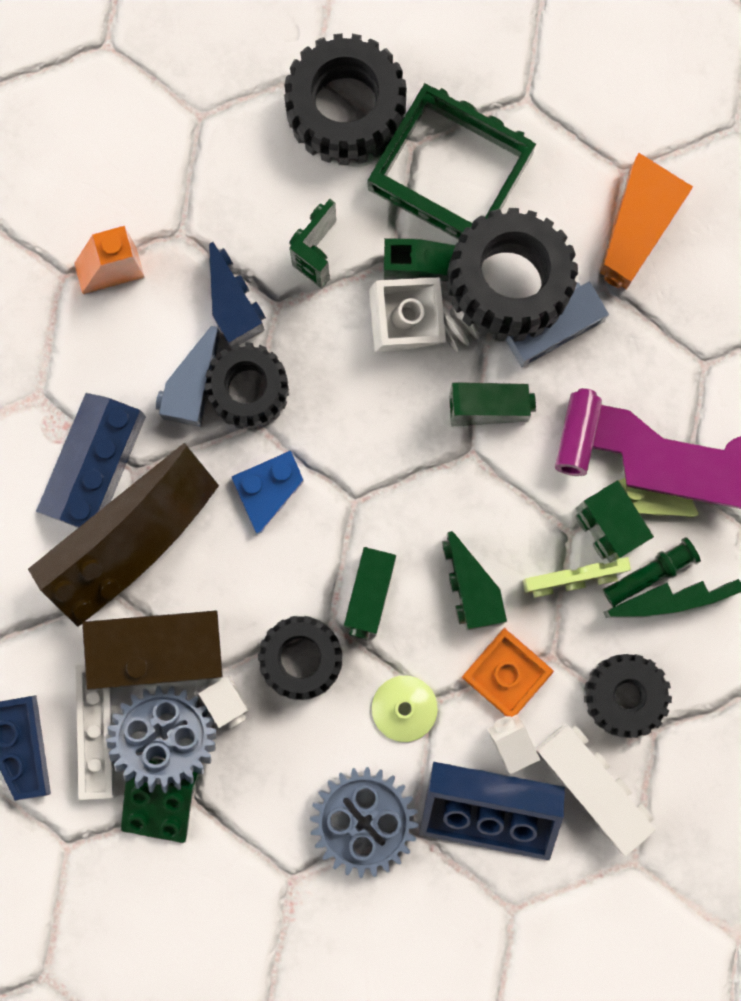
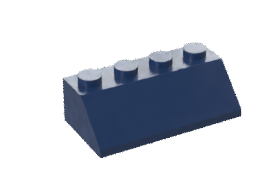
(91, 460)
(492, 811)

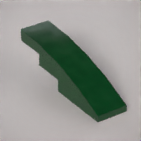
(662, 600)

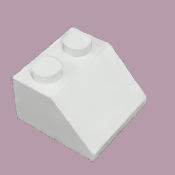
(406, 314)

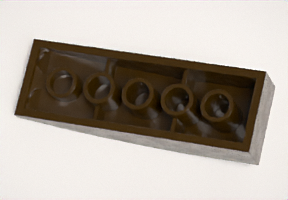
(124, 536)

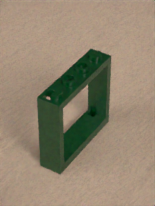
(468, 117)

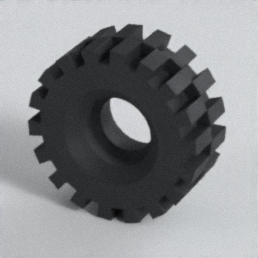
(606, 710)

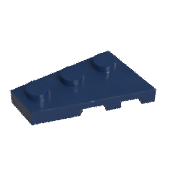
(23, 749)

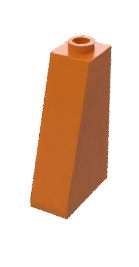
(644, 213)

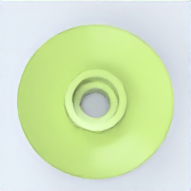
(386, 704)

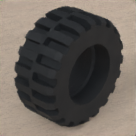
(339, 60)
(525, 237)

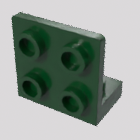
(304, 251)
(157, 812)

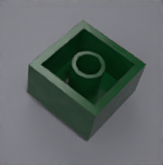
(612, 522)

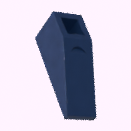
(230, 306)

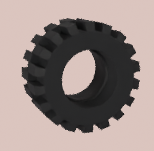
(237, 361)
(279, 637)

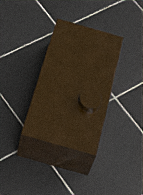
(152, 649)

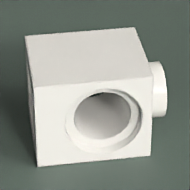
(225, 703)
(513, 743)

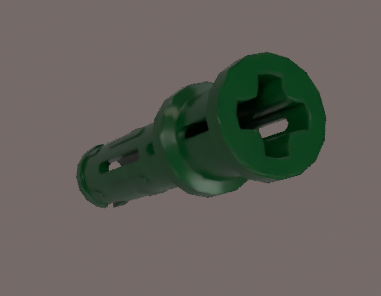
(665, 565)

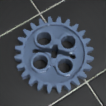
(144, 717)
(340, 841)

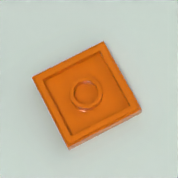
(507, 673)

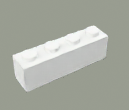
(595, 789)

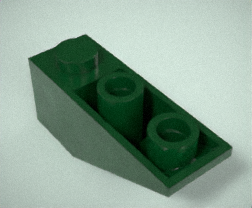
(416, 259)
(478, 594)

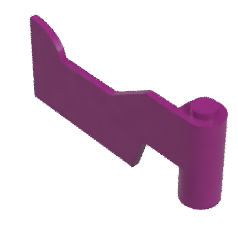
(648, 459)

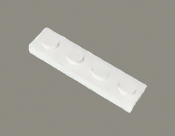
(93, 718)

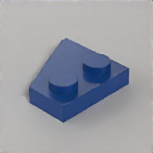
(267, 488)

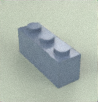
(580, 315)

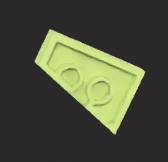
(575, 579)

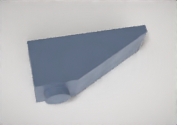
(185, 391)

